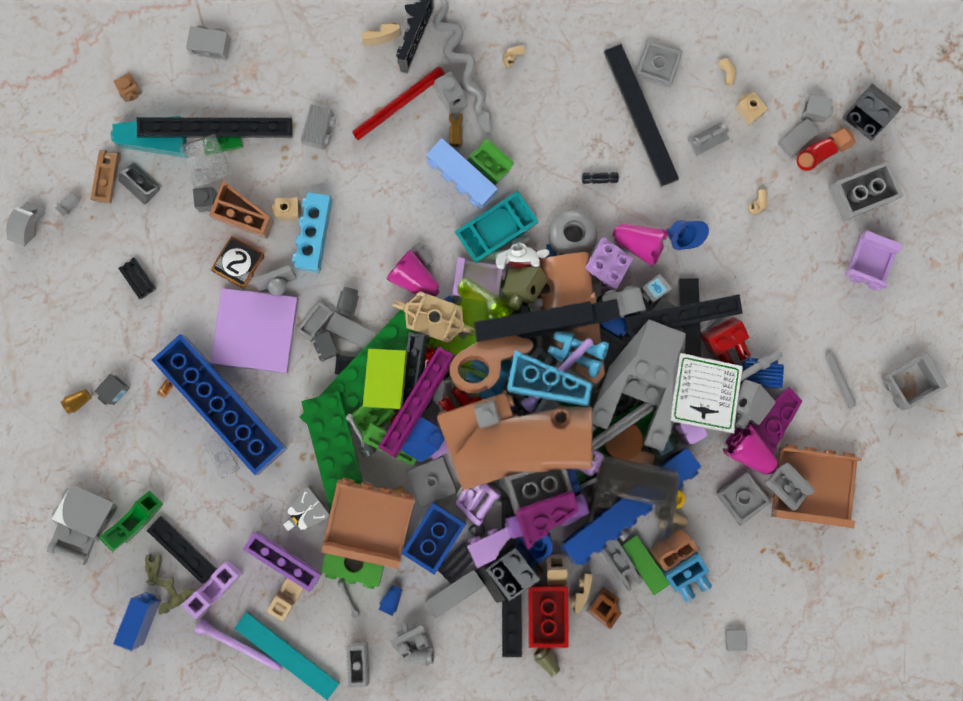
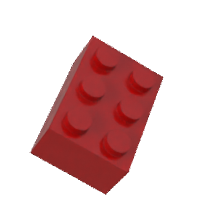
(548, 616)

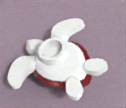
(520, 255)

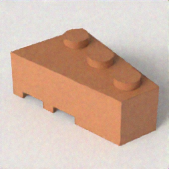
(238, 212)

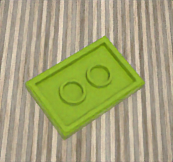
(385, 379)

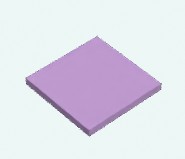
(254, 330)

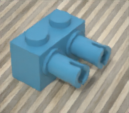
(497, 388)
(687, 572)

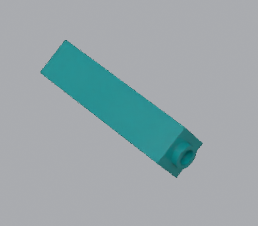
(126, 137)

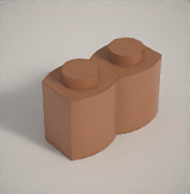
(674, 549)

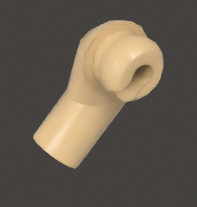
(511, 53)

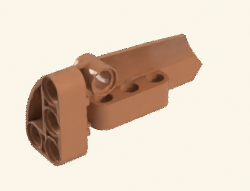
(569, 285)
(531, 443)

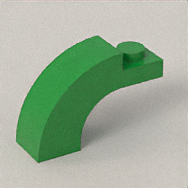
(133, 522)

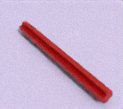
(397, 103)

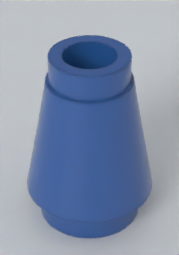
(391, 600)

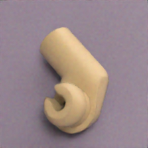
(730, 70)
(759, 205)
(678, 519)

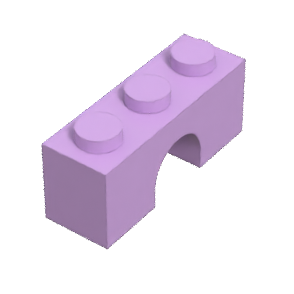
(209, 593)

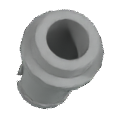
(66, 204)
(422, 254)

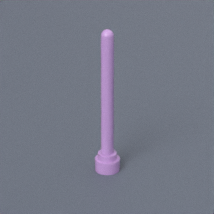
(531, 402)
(205, 628)

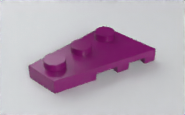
(777, 420)
(543, 516)

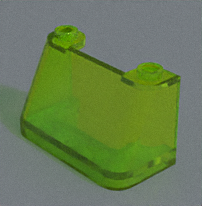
(476, 305)

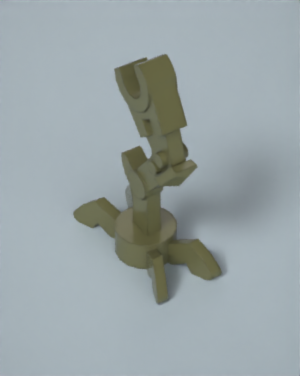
(152, 569)

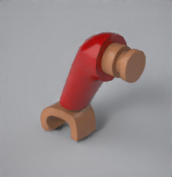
(822, 150)

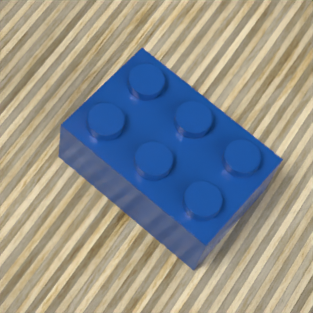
(433, 538)

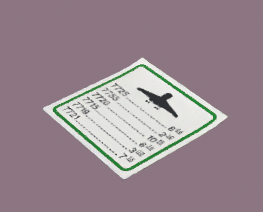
(706, 393)

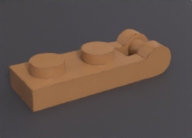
(105, 176)

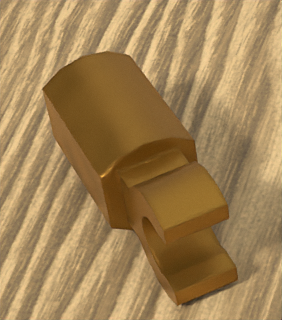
(455, 131)

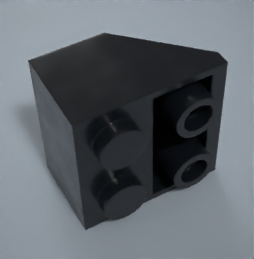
(872, 112)
(515, 571)

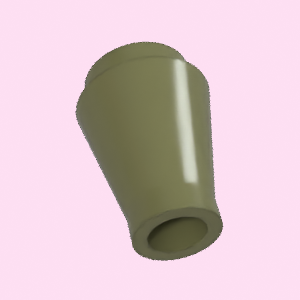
(546, 659)

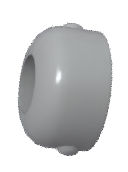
(572, 219)

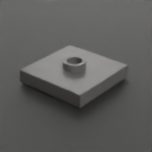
(659, 63)
(431, 481)
(743, 498)

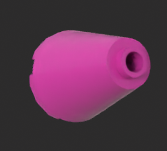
(641, 241)
(413, 276)
(750, 450)

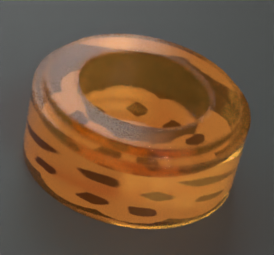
(165, 388)

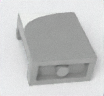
(84, 512)

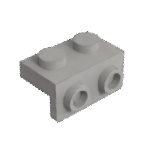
(789, 486)

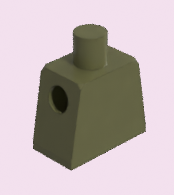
(523, 285)

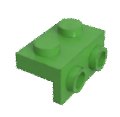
(491, 161)
(367, 415)

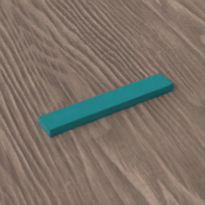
(287, 655)

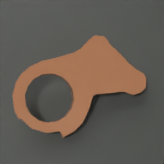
(491, 354)

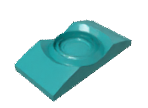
(496, 227)

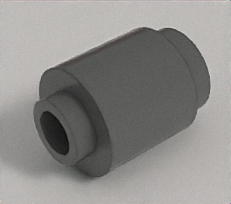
(347, 301)

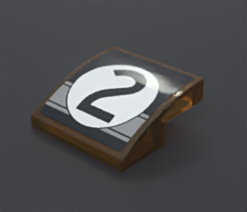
(237, 262)

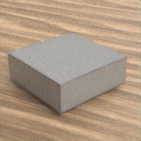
(736, 640)

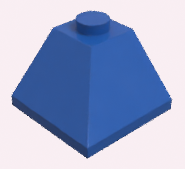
(423, 440)

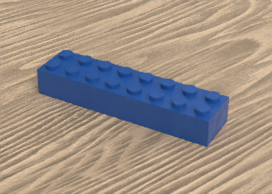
(219, 404)
(622, 514)

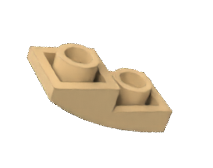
(388, 32)
(579, 598)

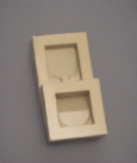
(285, 600)

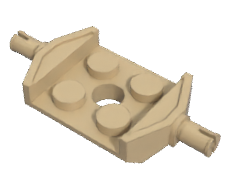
(418, 312)

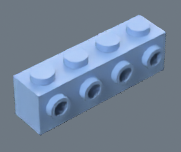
(461, 173)

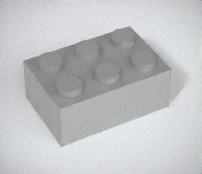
(865, 191)
(533, 487)

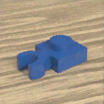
(573, 481)

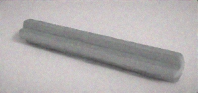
(621, 425)

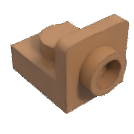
(127, 87)

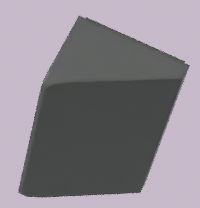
(138, 183)

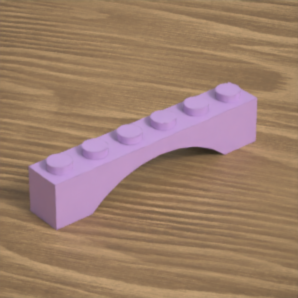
(487, 548)

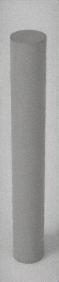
(841, 380)

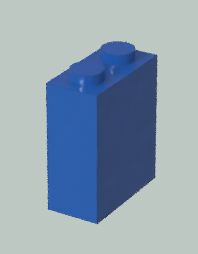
(137, 621)

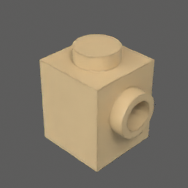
(751, 107)
(287, 209)
(556, 570)

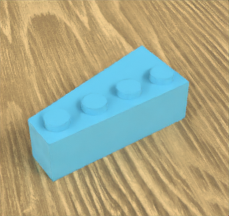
(543, 381)

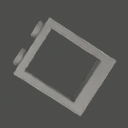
(930, 372)

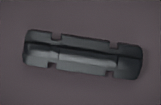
(600, 178)

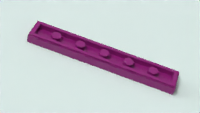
(417, 402)

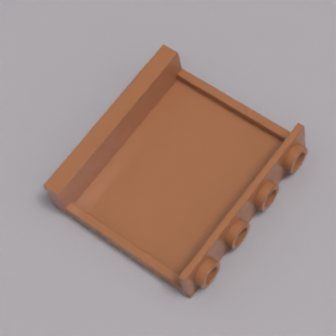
(460, 425)
(833, 482)
(368, 523)

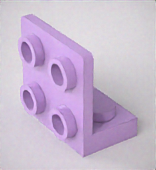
(608, 264)

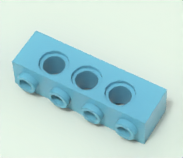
(312, 262)

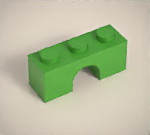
(336, 566)

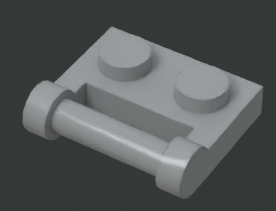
(73, 537)

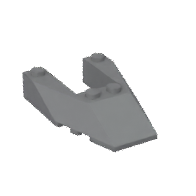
(646, 372)

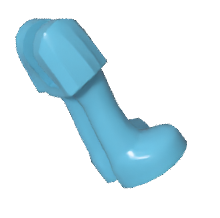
(570, 342)

